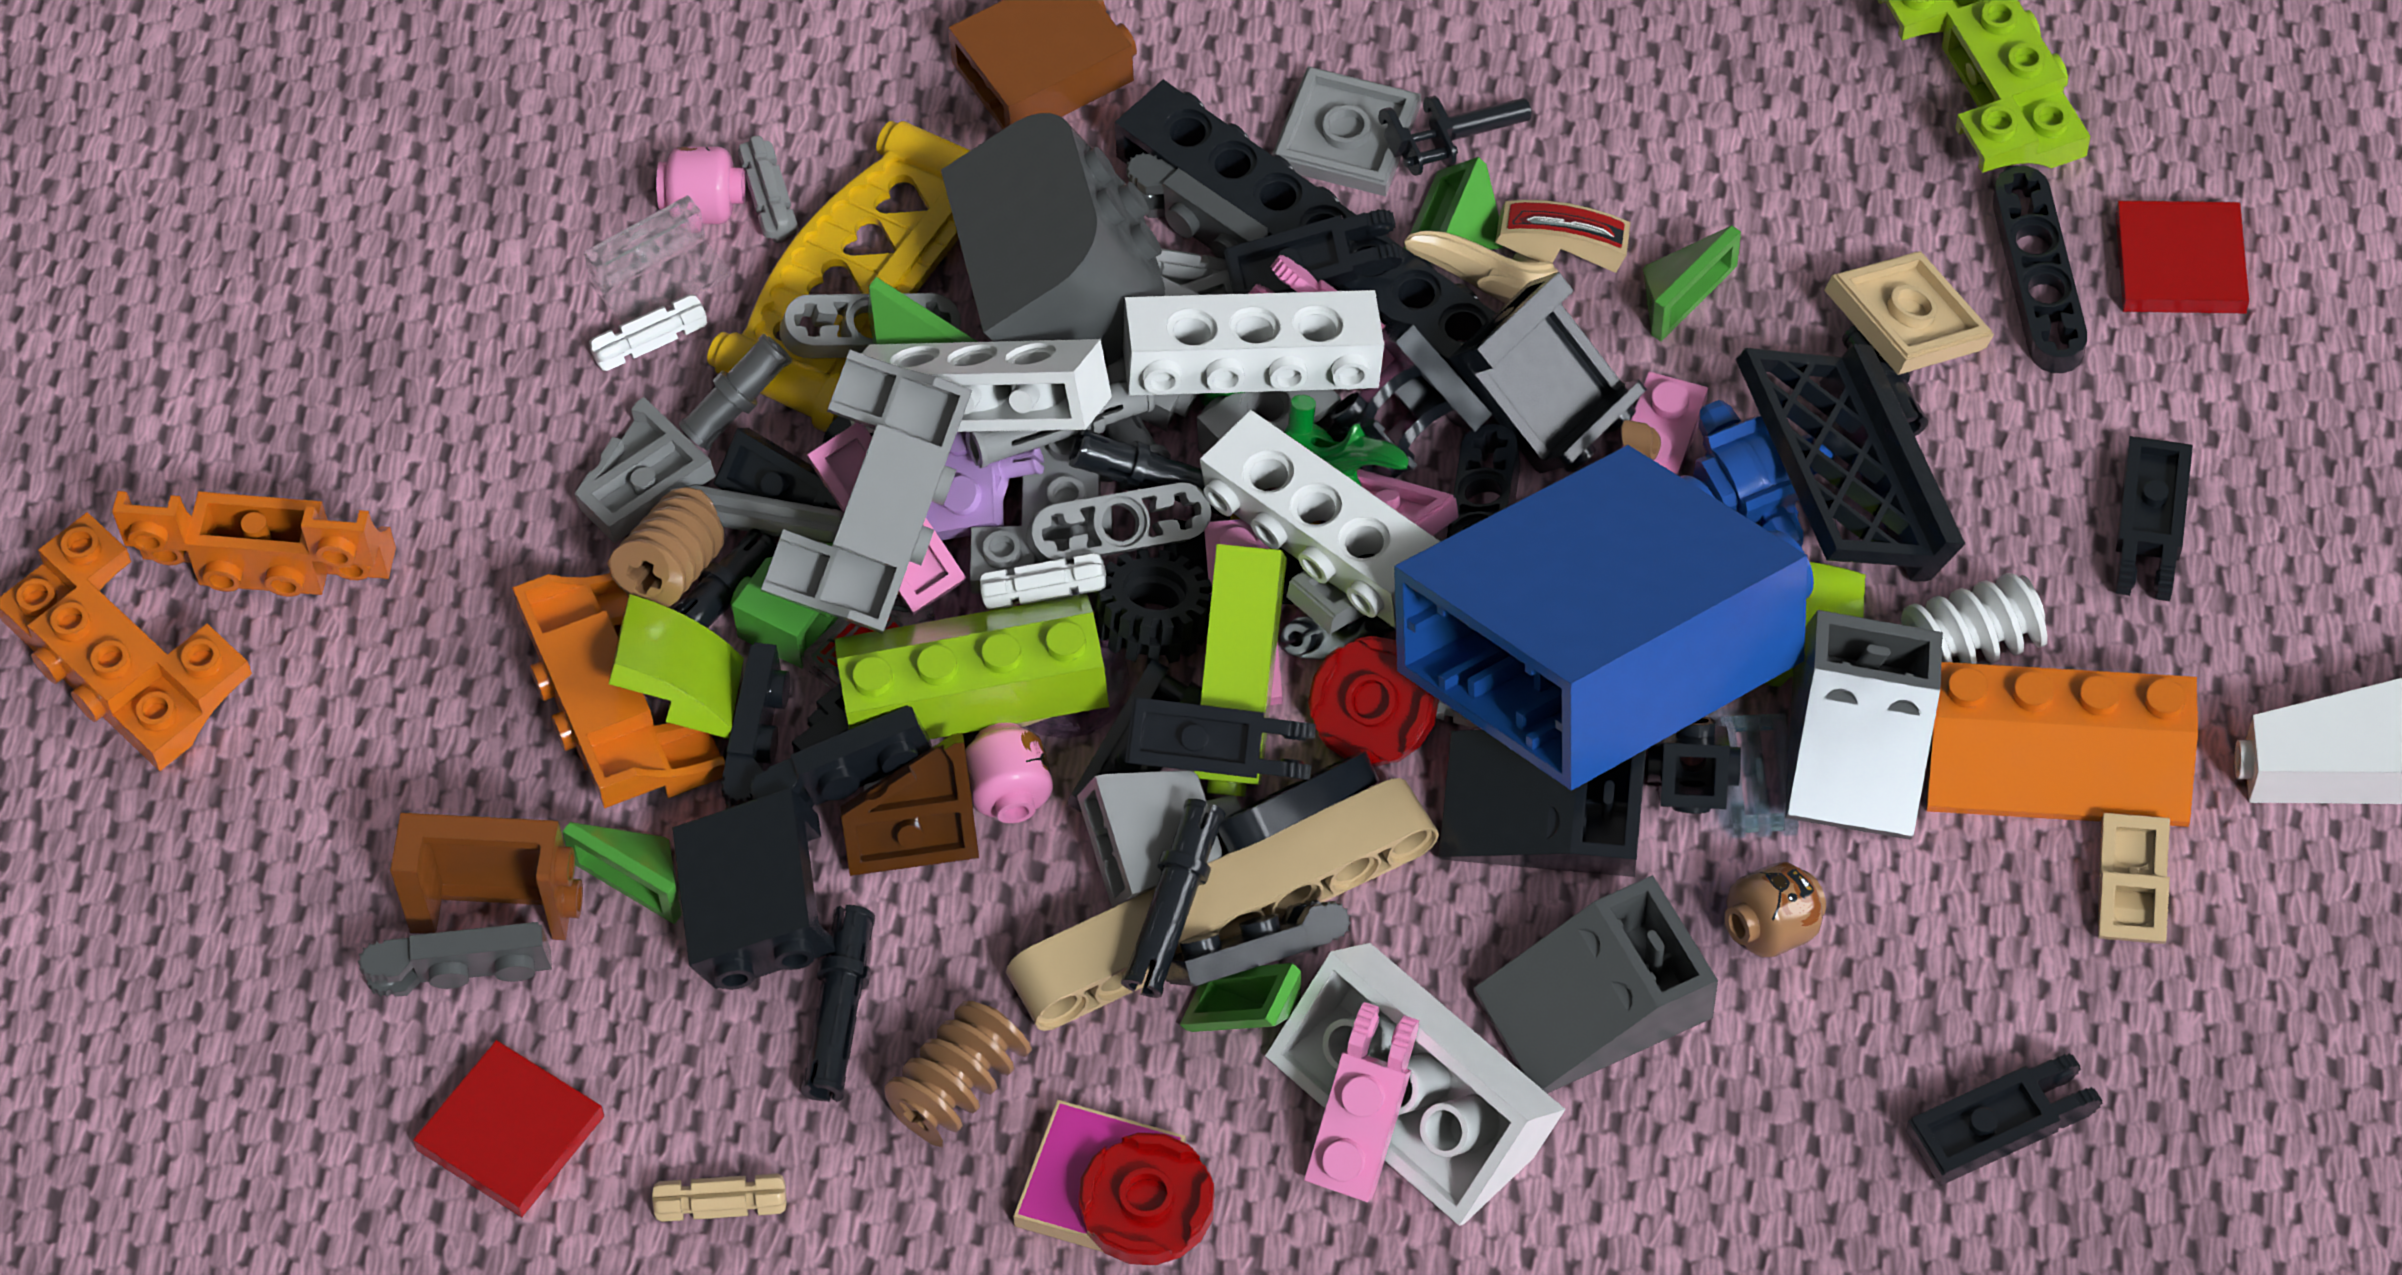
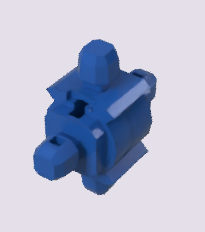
(1746, 469)

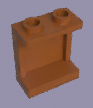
(483, 862)

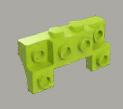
(2009, 76)

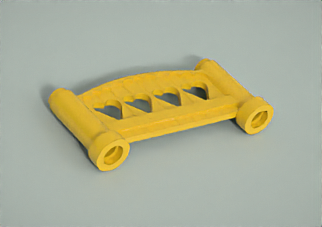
(919, 247)

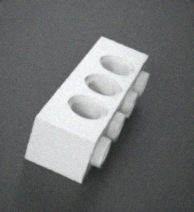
(1252, 342)
(1014, 381)
(1309, 490)

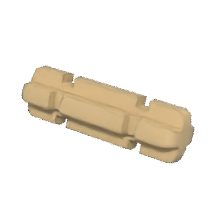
(719, 1197)

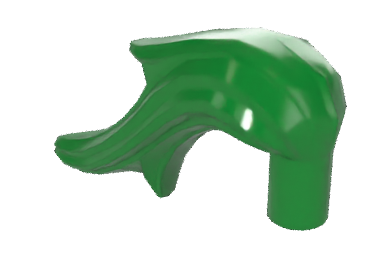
(1346, 455)

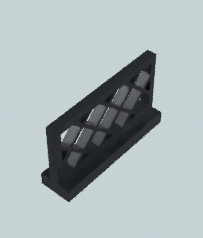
(1873, 442)

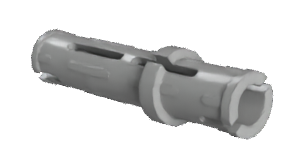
(994, 446)

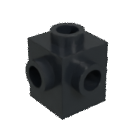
(1699, 786)

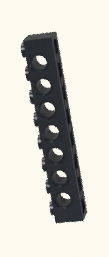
(1271, 192)

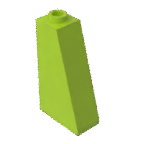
(1242, 641)

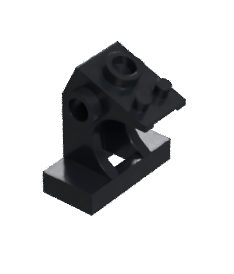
(1421, 384)

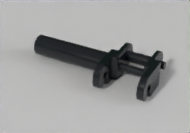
(1446, 129)

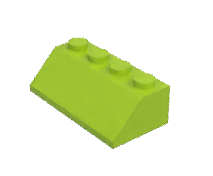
(978, 668)

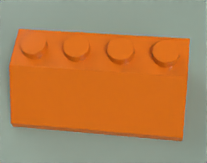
(2062, 743)

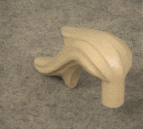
(1477, 264)

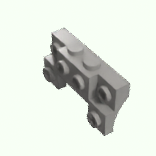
(885, 514)
(1008, 547)

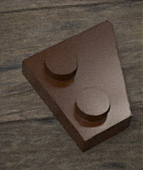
(914, 814)

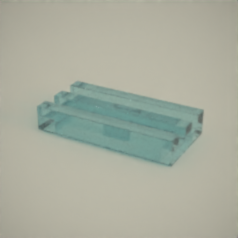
(1762, 821)

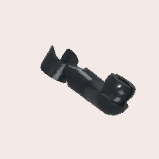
(1309, 640)

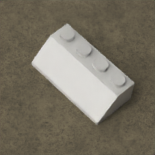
(1466, 1108)

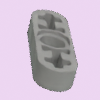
(823, 312)
(1160, 498)

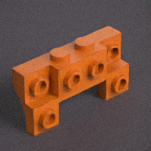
(257, 541)
(108, 660)
(612, 728)

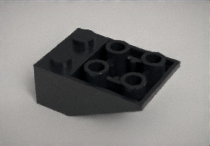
(1519, 816)

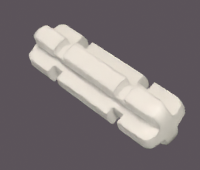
(648, 332)
(1043, 581)

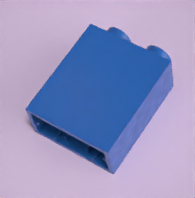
(1601, 614)

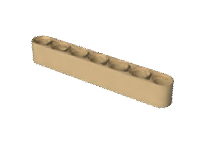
(1297, 865)

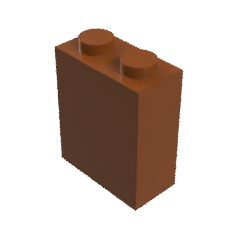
(1041, 56)

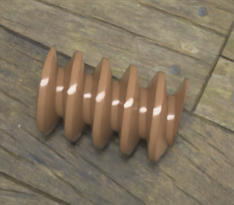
(669, 547)
(952, 1067)

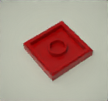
(2182, 257)
(508, 1128)

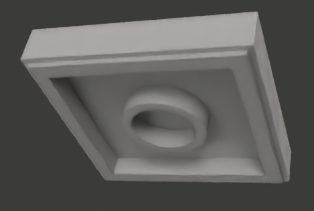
(1337, 130)

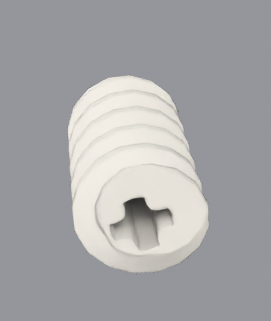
(1983, 618)

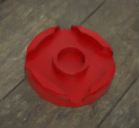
(1368, 704)
(1146, 1199)

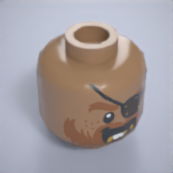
(1775, 909)

